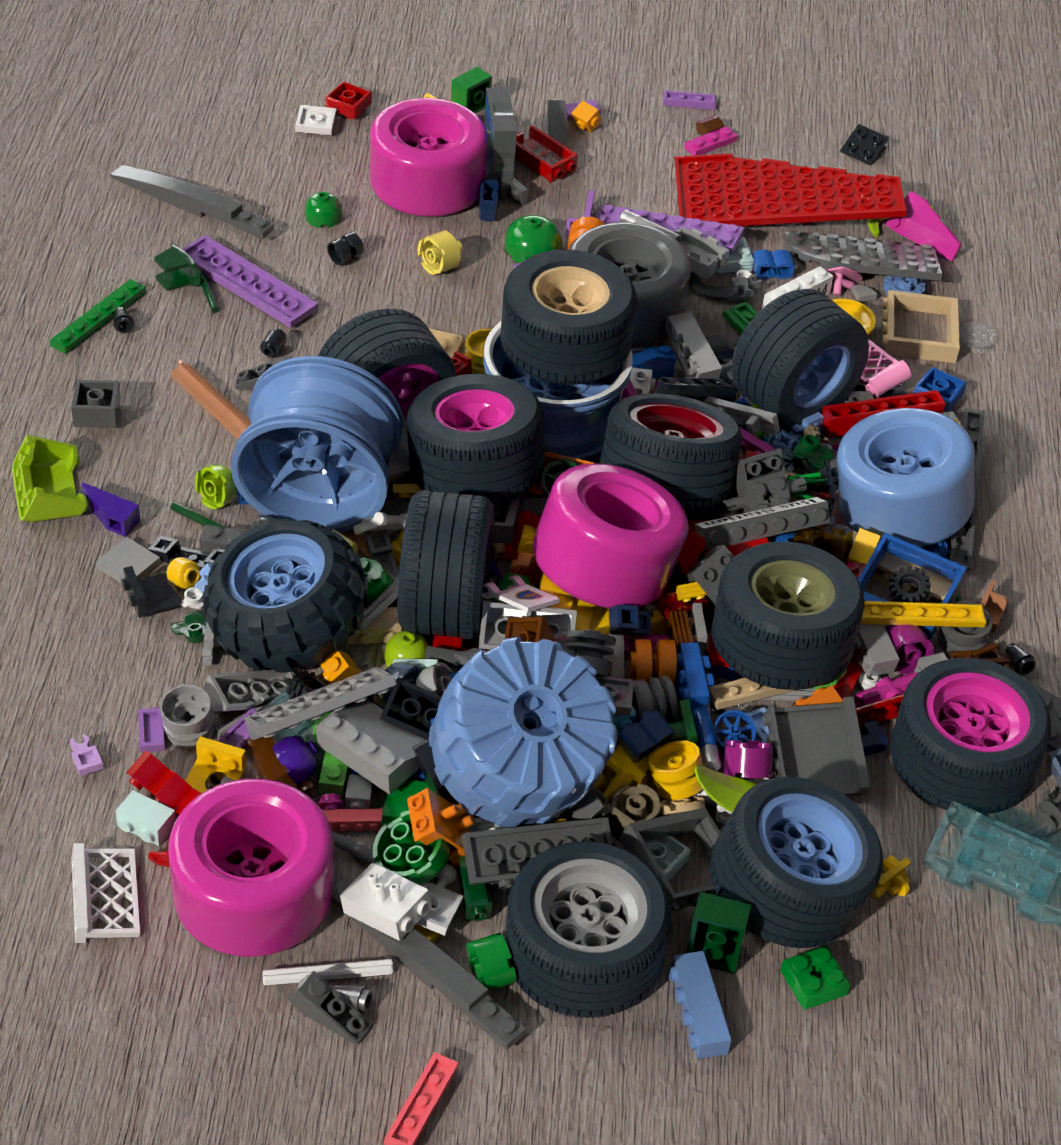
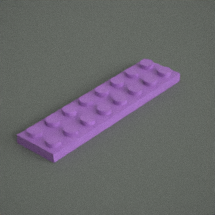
(728, 235)
(250, 282)

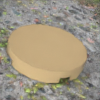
(671, 807)

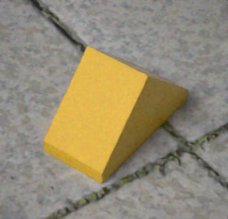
(863, 546)

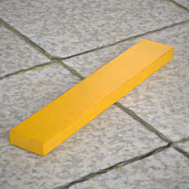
(923, 614)

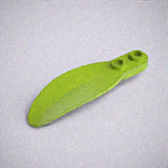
(721, 787)

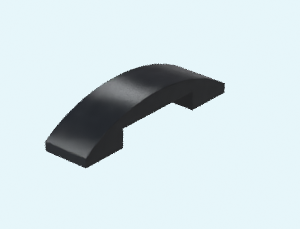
(170, 548)

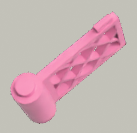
(884, 377)

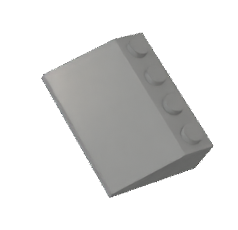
(369, 744)

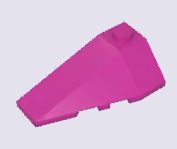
(925, 227)

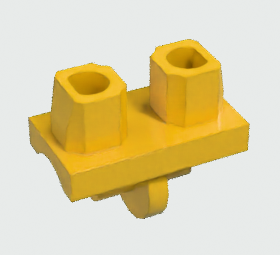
(895, 878)

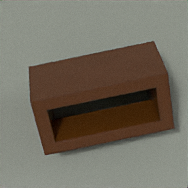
(709, 125)

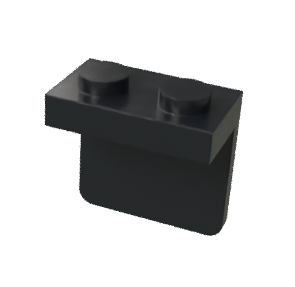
(151, 593)

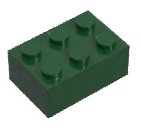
(719, 930)

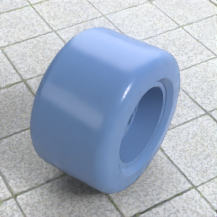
(907, 475)

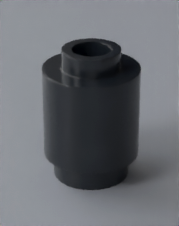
(273, 343)

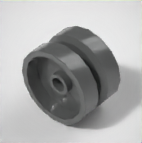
(964, 638)

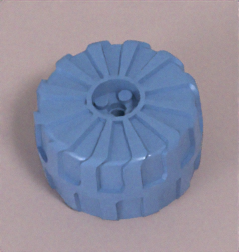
(498, 763)

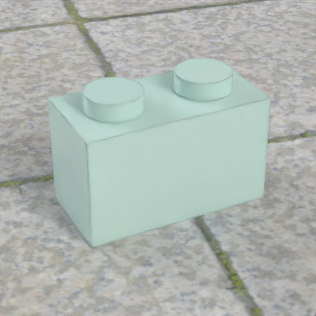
(145, 818)

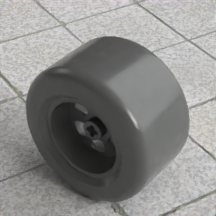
(655, 267)

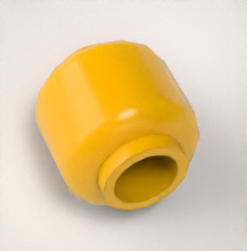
(183, 572)

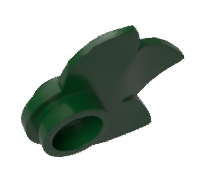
(812, 452)
(192, 627)

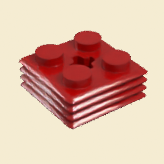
(348, 100)

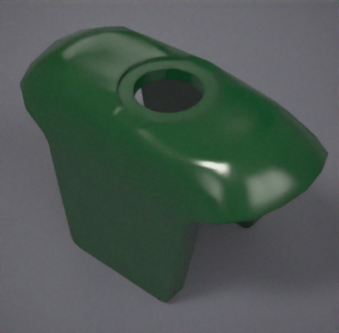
(177, 269)

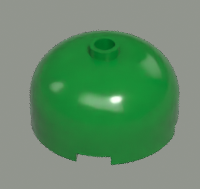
(531, 236)
(412, 860)

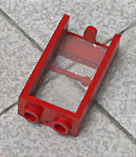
(545, 155)

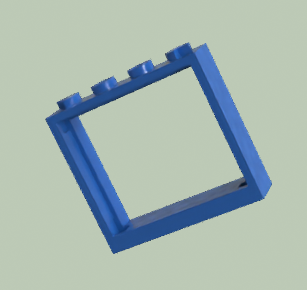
(917, 556)

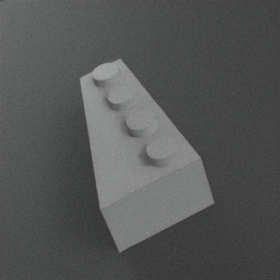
(692, 347)

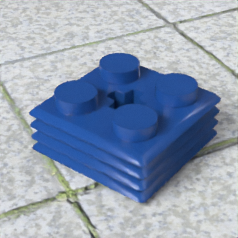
(948, 386)

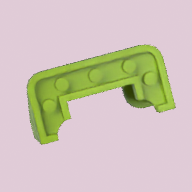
(46, 480)

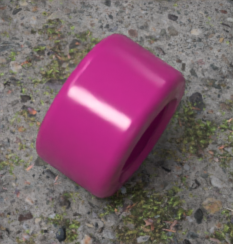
(428, 156)
(610, 535)
(245, 905)

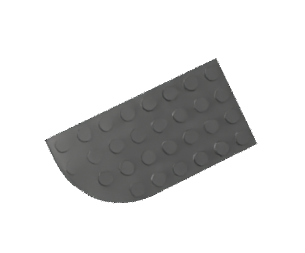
(866, 255)

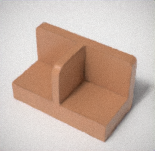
(994, 604)

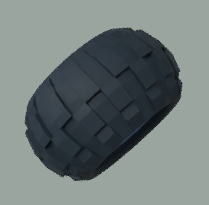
(285, 595)

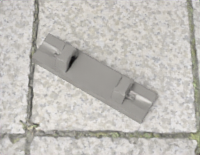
(755, 418)

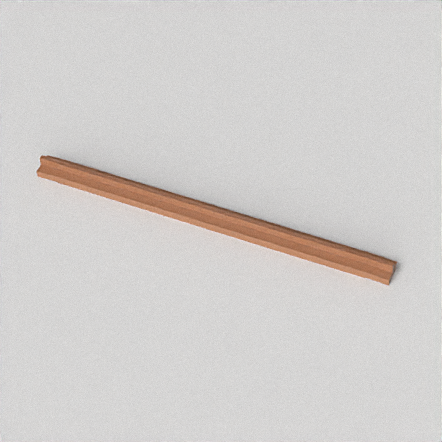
(230, 418)

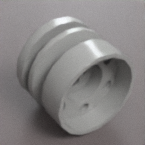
(187, 716)

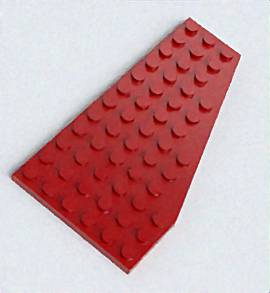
(780, 193)

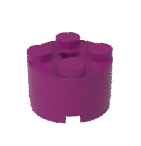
(910, 645)
(749, 759)

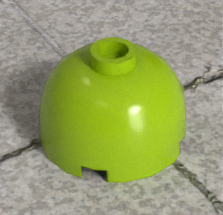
(215, 486)
(405, 646)

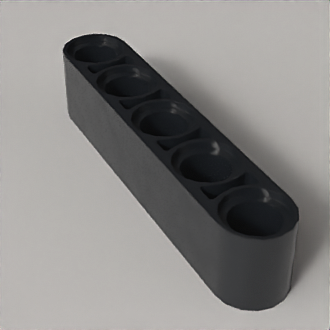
(698, 388)

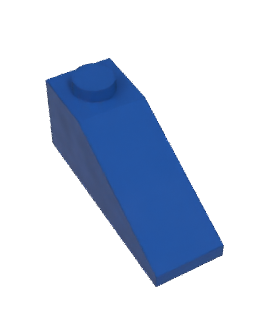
(658, 359)

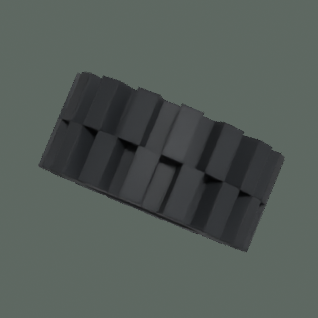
(909, 576)
(304, 683)

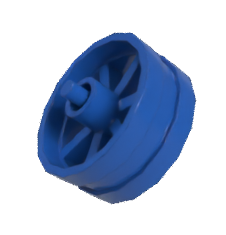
(734, 730)

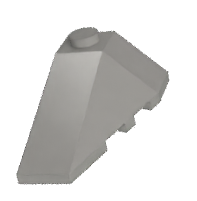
(496, 613)
(245, 689)

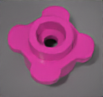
(330, 802)

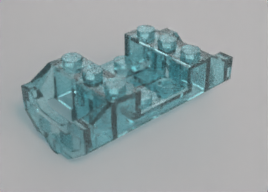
(1000, 860)

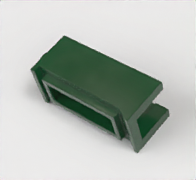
(476, 898)

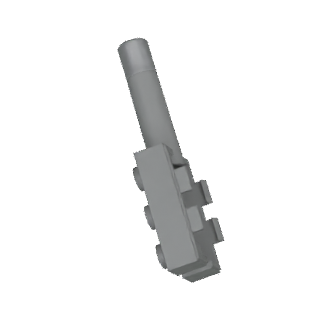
(703, 253)

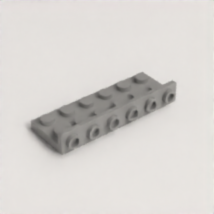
(315, 703)

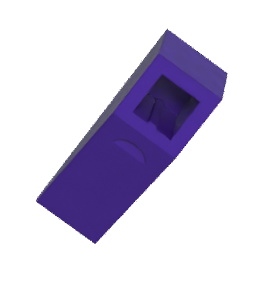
(113, 511)

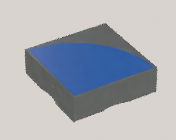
(501, 134)

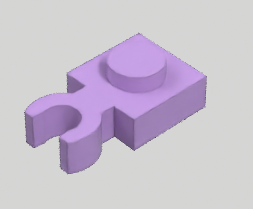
(85, 757)

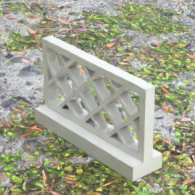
(82, 897)

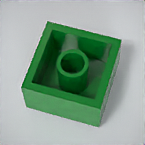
(470, 89)

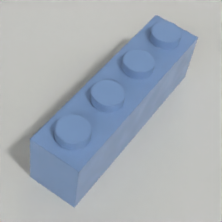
(700, 1005)

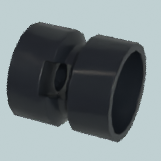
(345, 248)

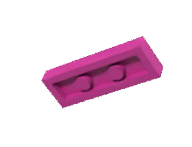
(711, 141)

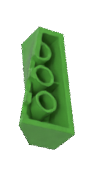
(331, 772)

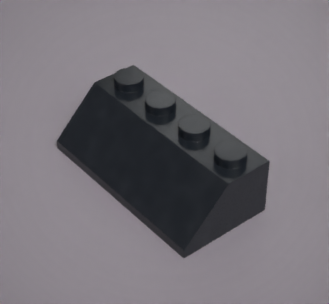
(411, 708)

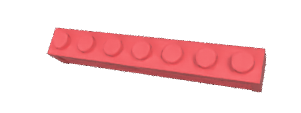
(354, 819)

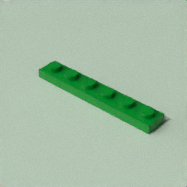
(97, 316)

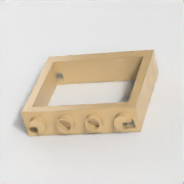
(921, 348)

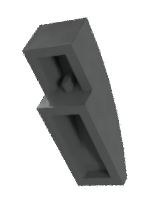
(556, 120)

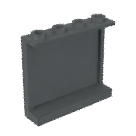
(819, 745)

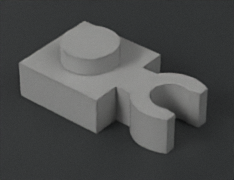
(210, 643)

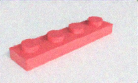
(422, 1101)

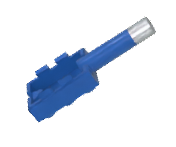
(694, 685)

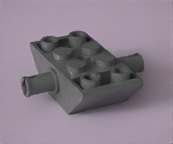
(762, 484)

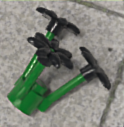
(827, 478)

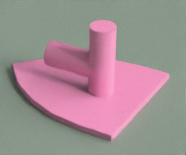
(842, 276)

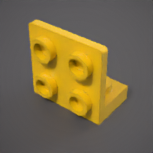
(214, 757)

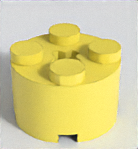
(439, 252)

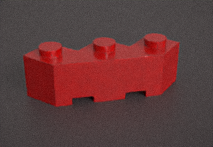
(161, 782)

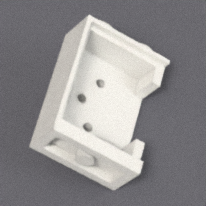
(386, 901)

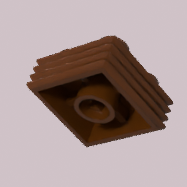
(681, 628)

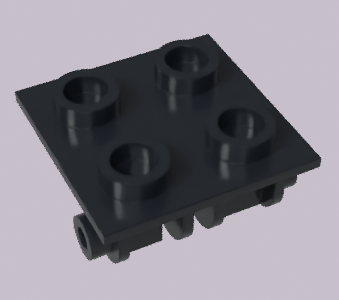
(864, 144)

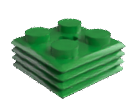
(815, 977)

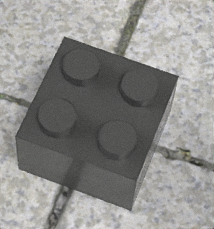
(96, 403)

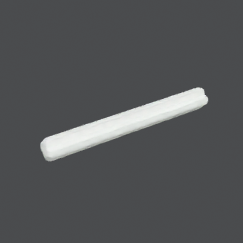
(328, 971)

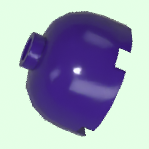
(297, 757)

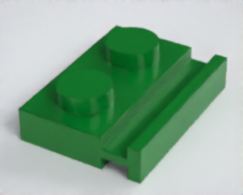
(739, 316)

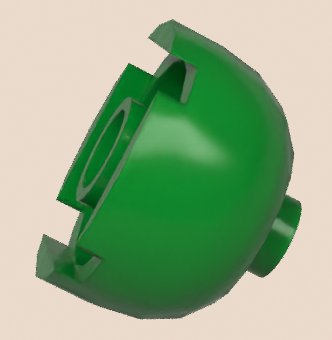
(323, 209)

